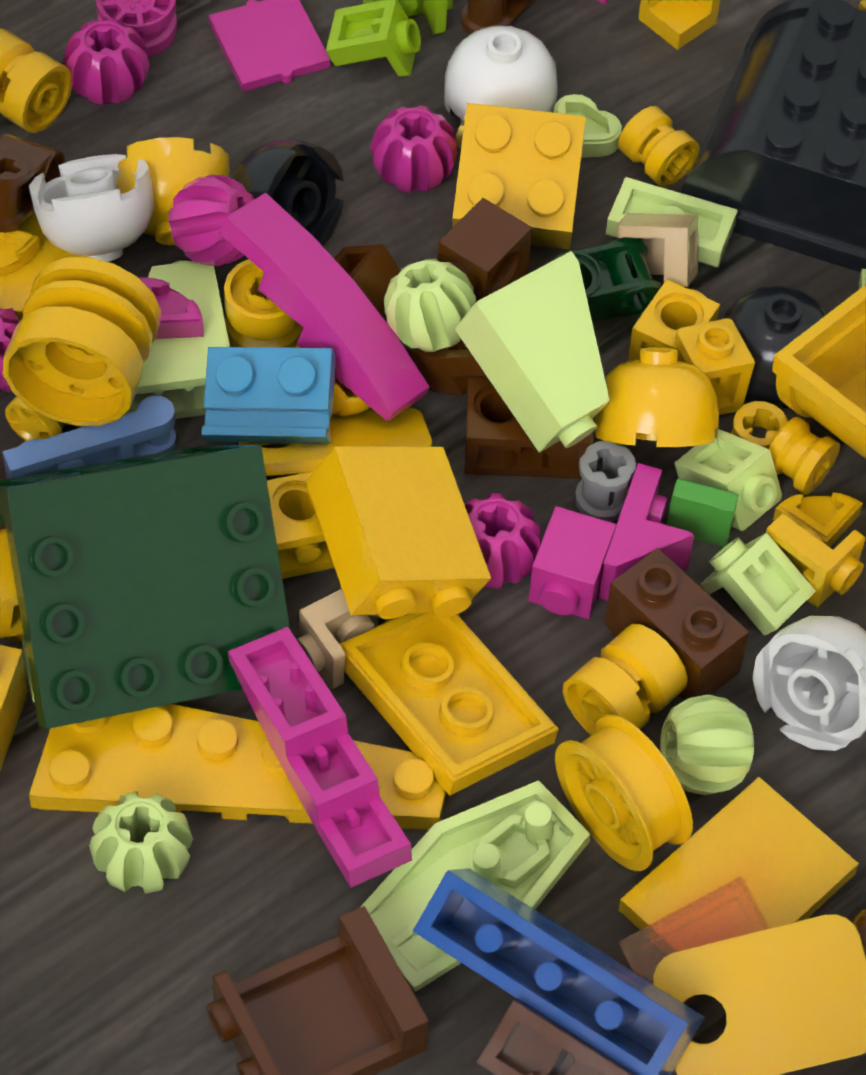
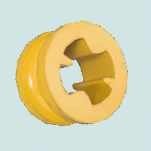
(758, 415)

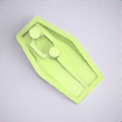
(513, 841)

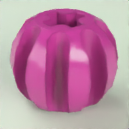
(107, 61)
(414, 149)
(199, 216)
(505, 536)

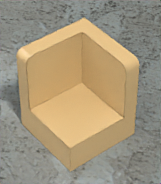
(670, 243)

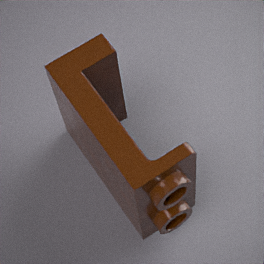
(323, 1009)

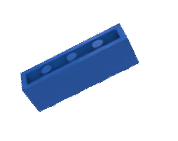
(558, 974)

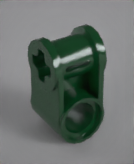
(616, 278)

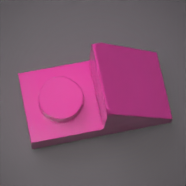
(642, 531)

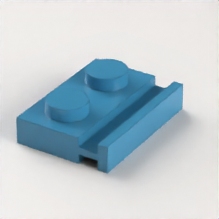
(269, 394)

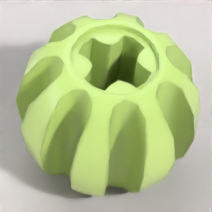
(428, 304)
(708, 744)
(141, 842)

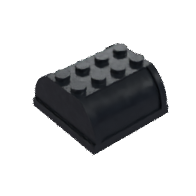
(795, 134)

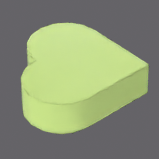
(601, 127)

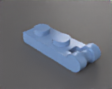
(133, 435)

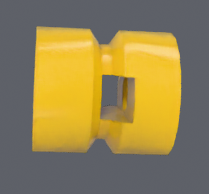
(31, 84)
(253, 317)
(630, 679)

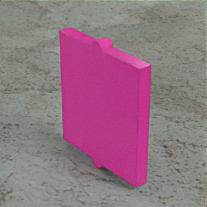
(268, 42)

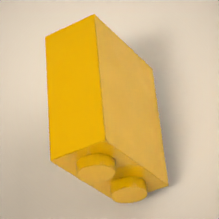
(397, 531)

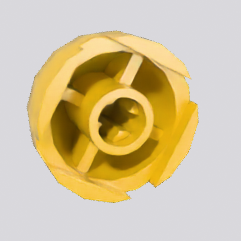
(171, 166)
(658, 402)

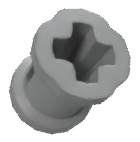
(595, 487)

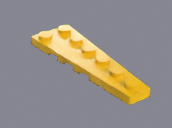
(206, 766)

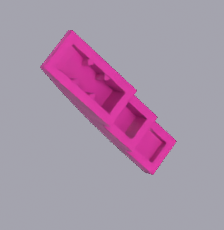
(327, 305)
(320, 756)

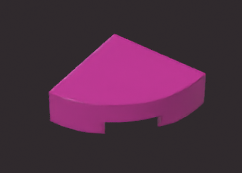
(178, 314)

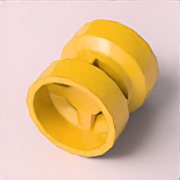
(658, 146)

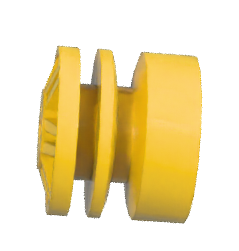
(82, 341)

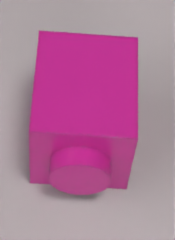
(570, 563)

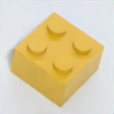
(524, 166)

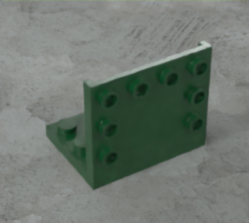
(142, 578)

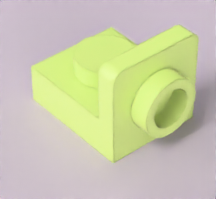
(738, 468)
(759, 581)

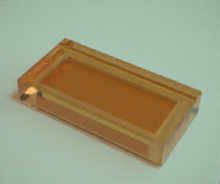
(710, 919)

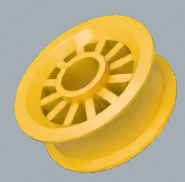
(624, 792)

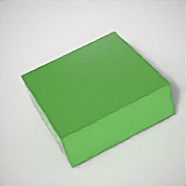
(703, 511)

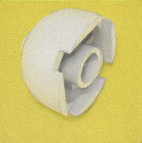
(500, 69)
(87, 212)
(815, 681)

